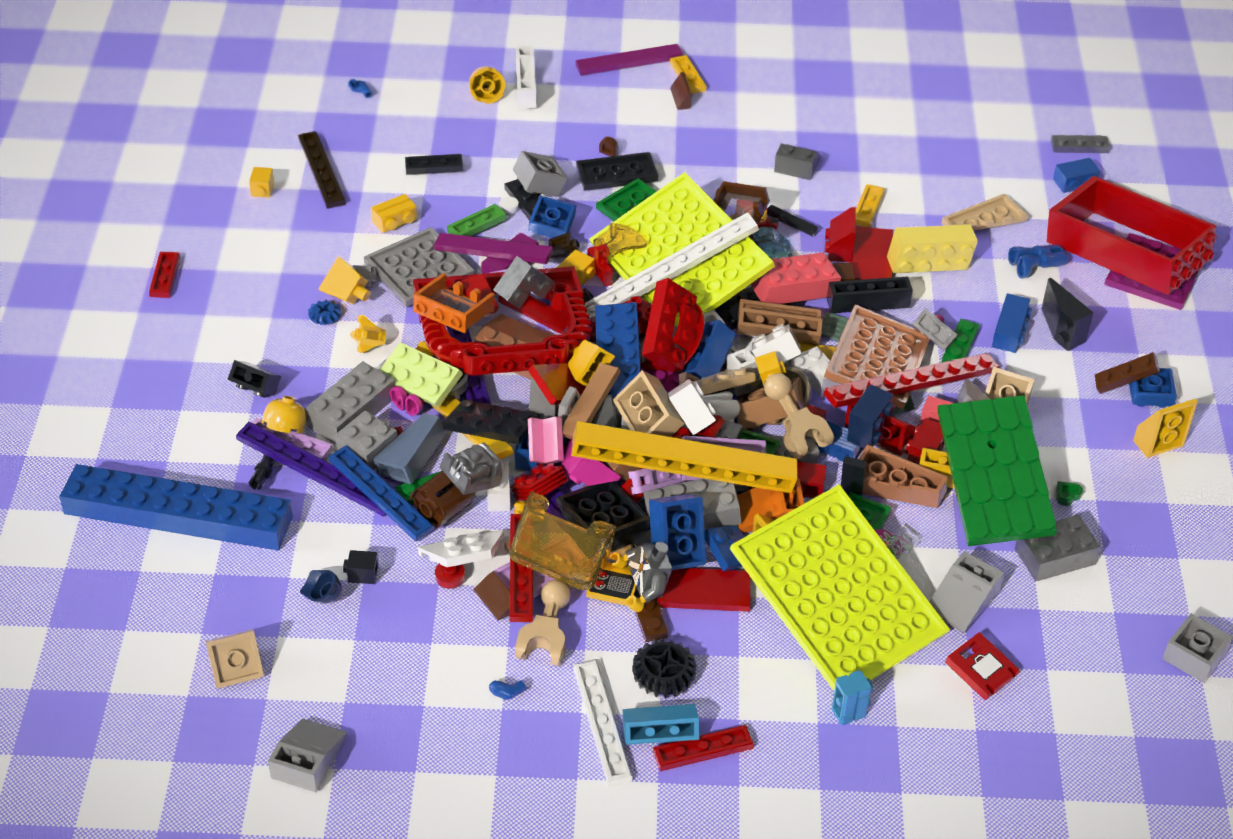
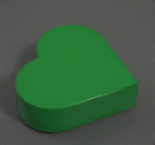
(1068, 492)

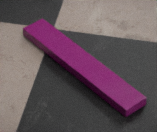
(627, 59)
(493, 248)

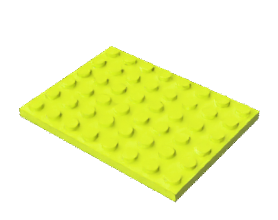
(676, 219)
(839, 588)

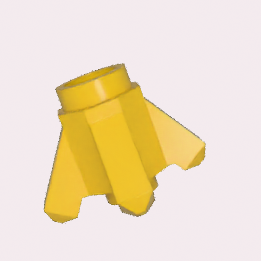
(368, 335)

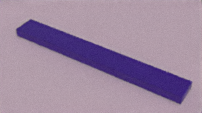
(304, 463)

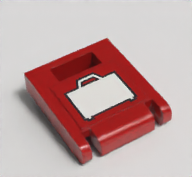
(984, 668)

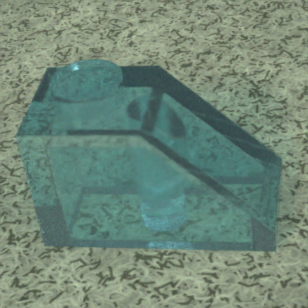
(772, 243)

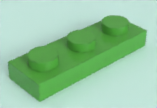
(478, 221)

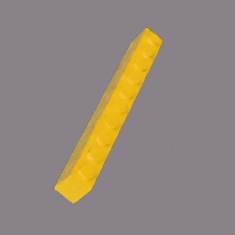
(684, 457)

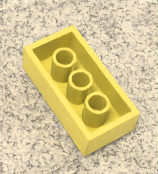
(932, 248)

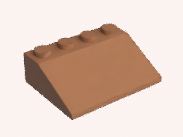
(508, 331)

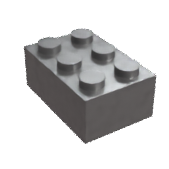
(1059, 554)

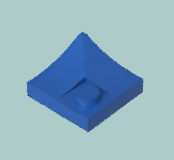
(720, 541)

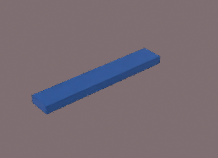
(381, 493)

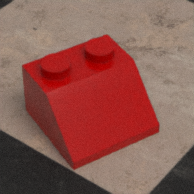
(841, 236)

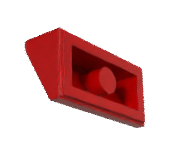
(479, 282)

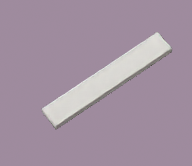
(602, 723)

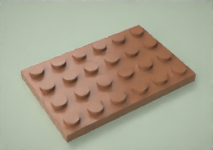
(875, 347)

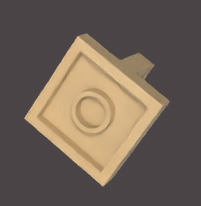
(234, 658)

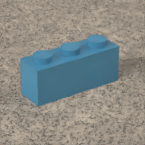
(660, 724)

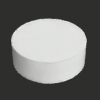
(509, 205)

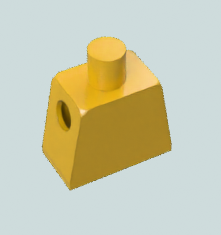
(345, 283)
(586, 361)

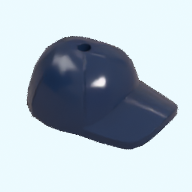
(322, 587)

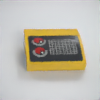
(613, 585)

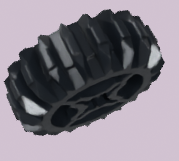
(653, 659)

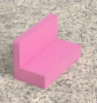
(545, 440)

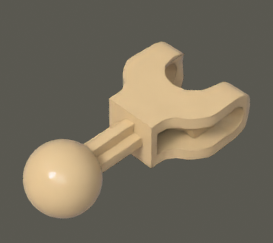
(799, 422)
(545, 630)

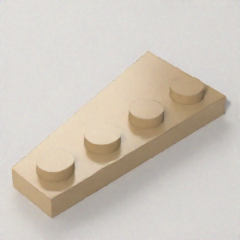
(988, 214)
(725, 380)

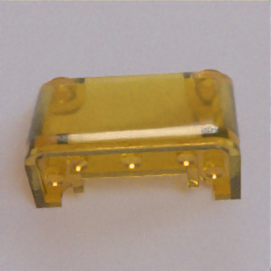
(561, 547)

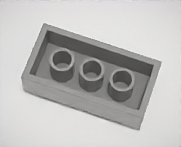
(355, 392)
(718, 497)

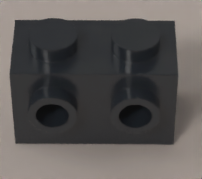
(254, 377)

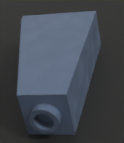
(411, 449)

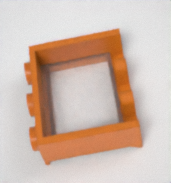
(451, 306)

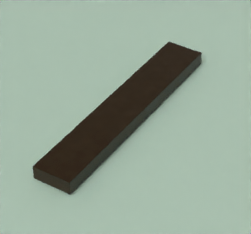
(321, 169)

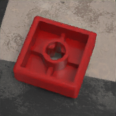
(540, 481)

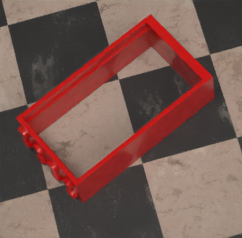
(1141, 214)

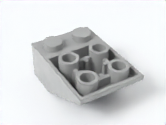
(966, 591)
(305, 754)

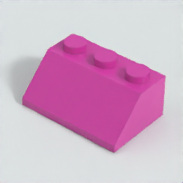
(586, 470)

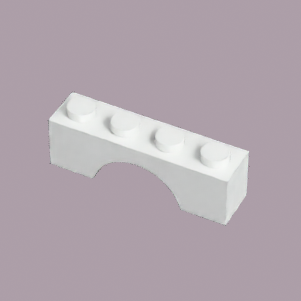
(525, 77)
(734, 359)

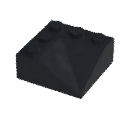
(608, 504)

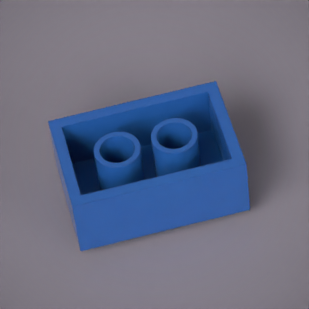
(679, 525)

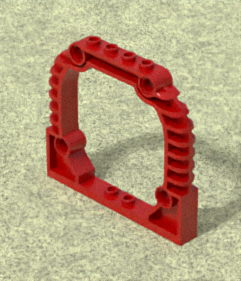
(480, 359)

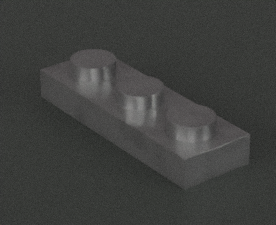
(1080, 144)

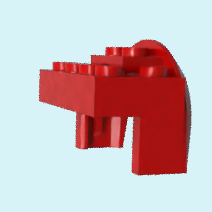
(658, 342)

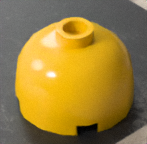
(486, 84)
(285, 415)

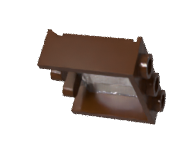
(740, 199)

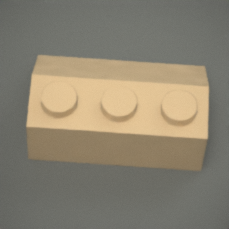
(647, 407)

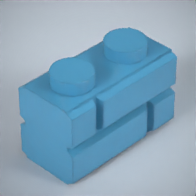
(851, 697)

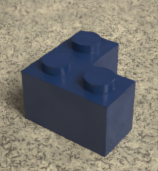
(869, 416)

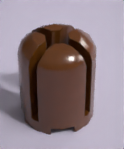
(440, 499)

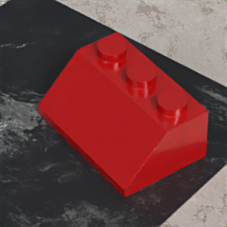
(895, 433)

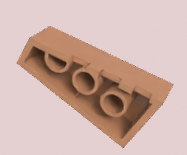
(901, 480)

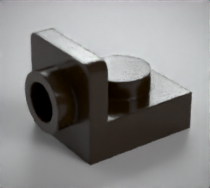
(563, 244)

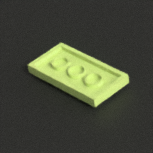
(421, 374)

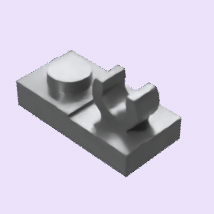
(934, 329)

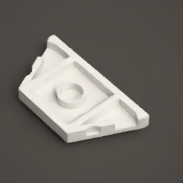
(463, 550)

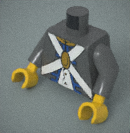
(649, 570)

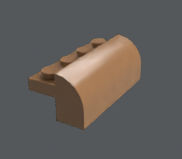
(761, 317)

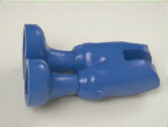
(1040, 255)

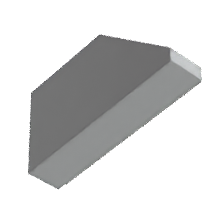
(568, 403)

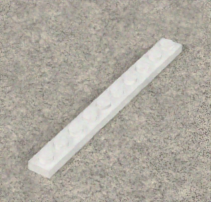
(676, 263)

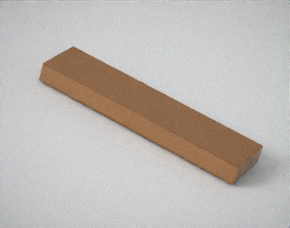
(591, 398)

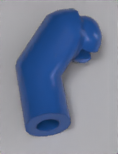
(360, 87)
(505, 690)

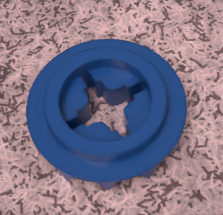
(324, 317)

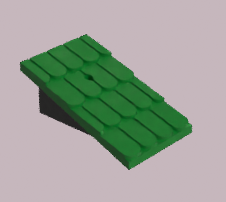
(996, 470)

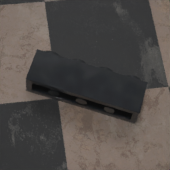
(869, 294)

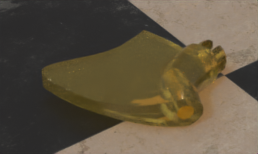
(620, 238)

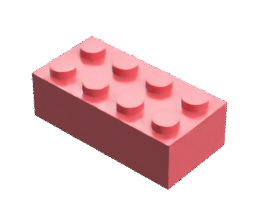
(796, 279)

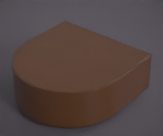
(609, 146)

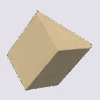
(1008, 384)

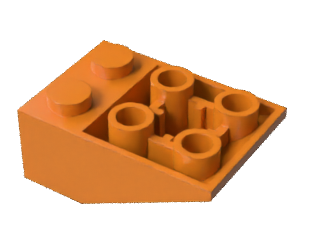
(767, 503)

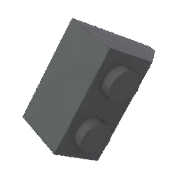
(796, 161)

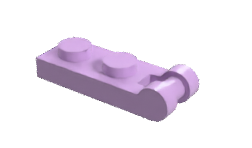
(652, 479)

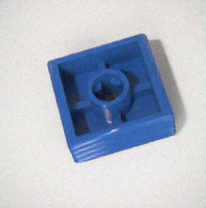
(551, 217)
(1154, 390)

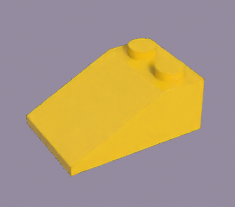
(1165, 429)

